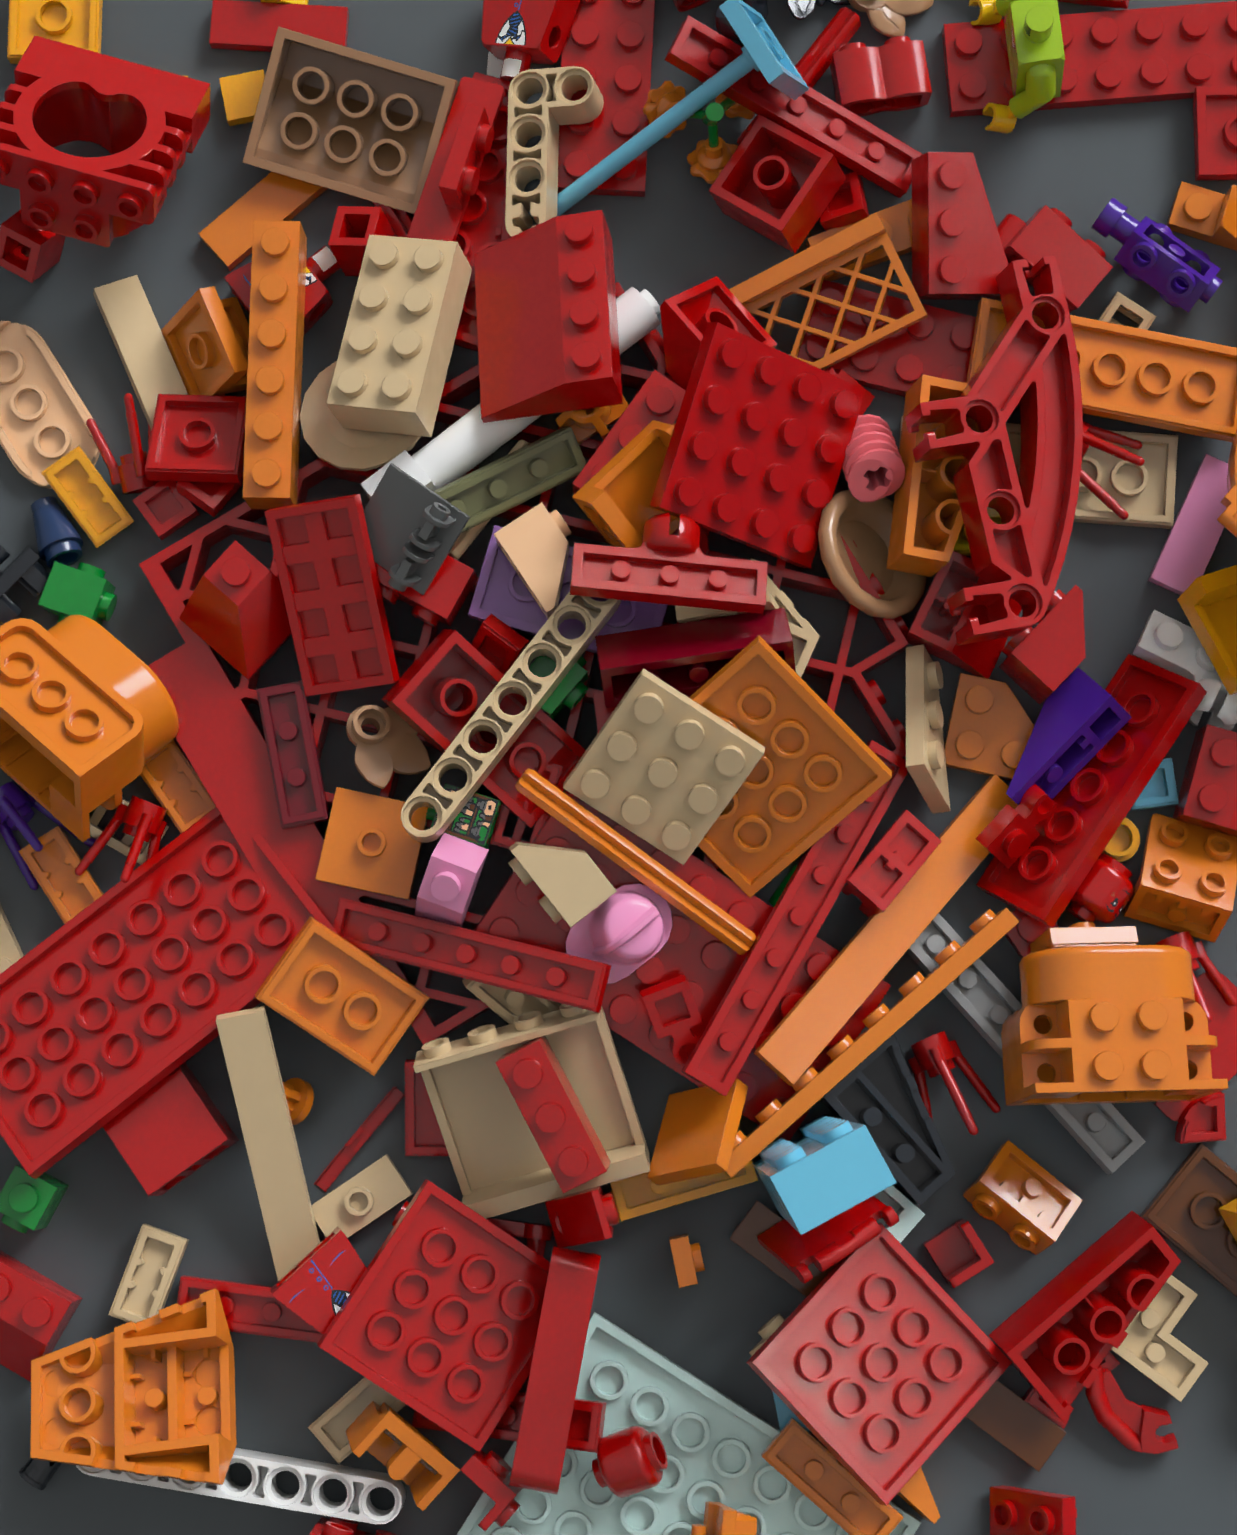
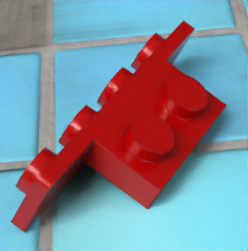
(458, 160)

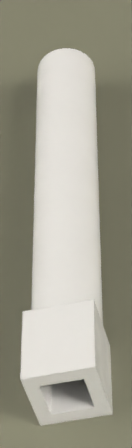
(472, 441)

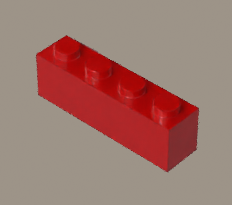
(1085, 1310)

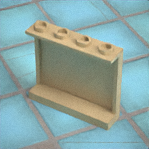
(484, 1128)

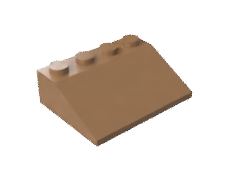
(348, 120)

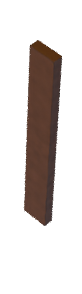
(997, 1412)

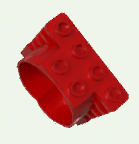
(101, 99)

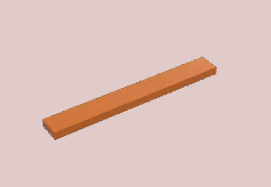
(882, 939)

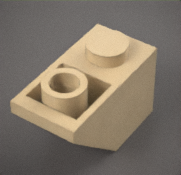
(565, 876)

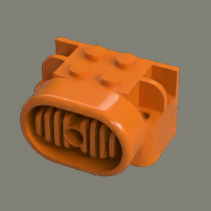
(77, 716)
(1107, 1028)

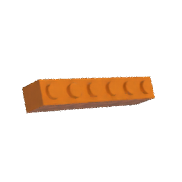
(274, 364)

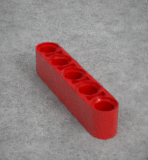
(555, 1370)

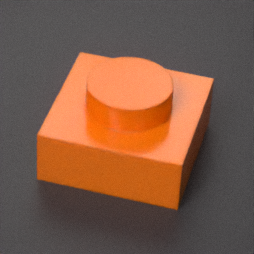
(686, 1259)

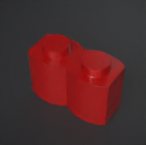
(881, 77)

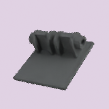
(411, 529)

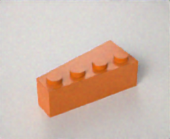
(926, 504)

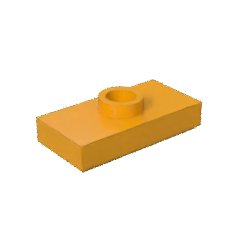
(87, 496)

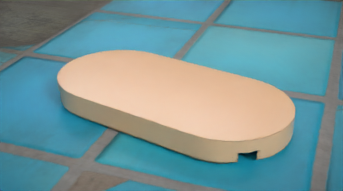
(38, 405)

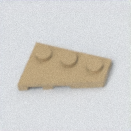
(925, 728)

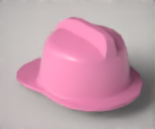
(623, 930)

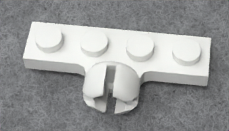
(1179, 650)

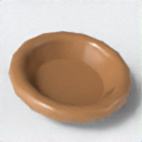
(870, 529)

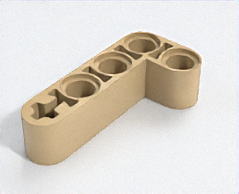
(542, 120)

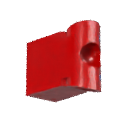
(170, 1132)

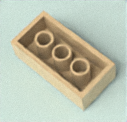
(399, 335)

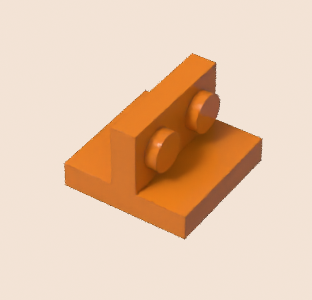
(209, 344)

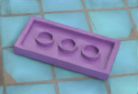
(507, 598)

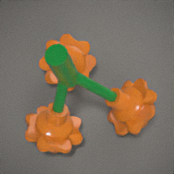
(710, 154)

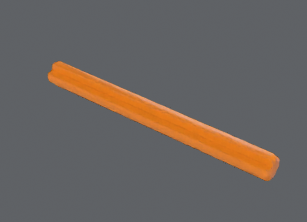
(635, 861)

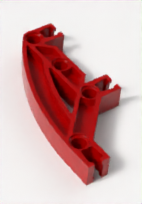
(1037, 510)

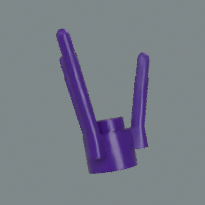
(15, 814)

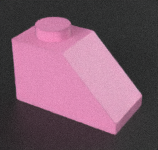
(450, 880)

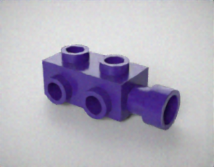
(1158, 265)

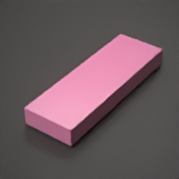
(1194, 529)

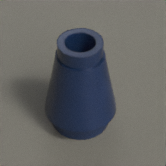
(54, 533)

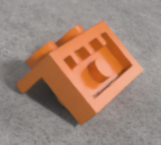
(1022, 1199)

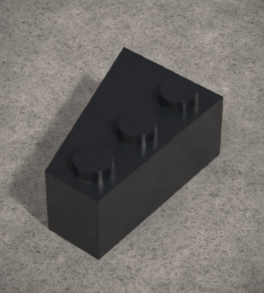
(888, 1103)

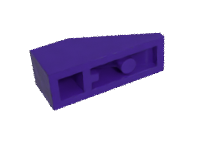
(1067, 735)

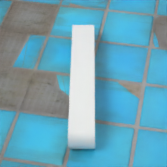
(265, 1491)

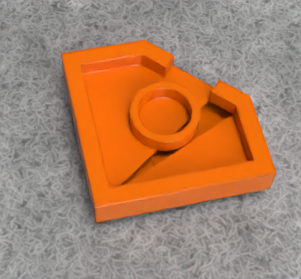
(986, 728)

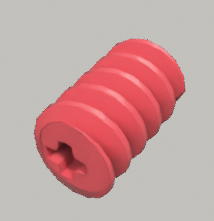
(872, 460)

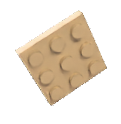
(663, 767)

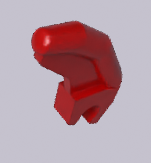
(1126, 1421)

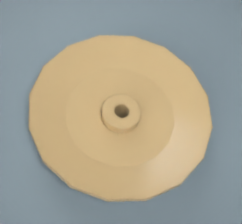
(345, 447)

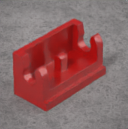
(891, 864)

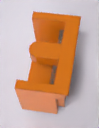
(402, 1450)

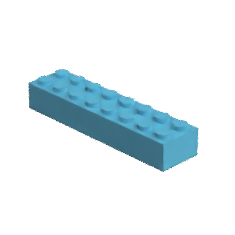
(822, 1171)

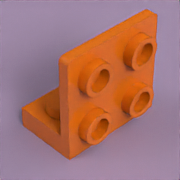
(1185, 878)

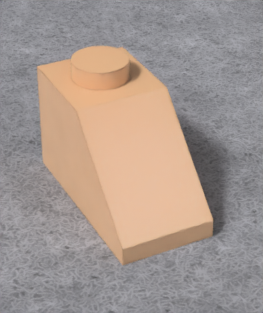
(538, 553)

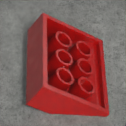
(548, 320)

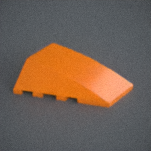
(142, 1397)

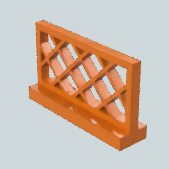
(812, 267)

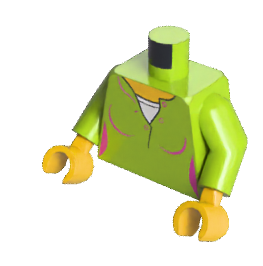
(1033, 54)

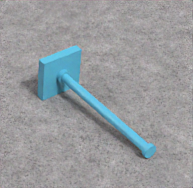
(760, 52)

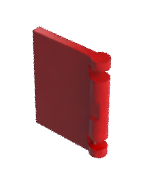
(829, 1241)

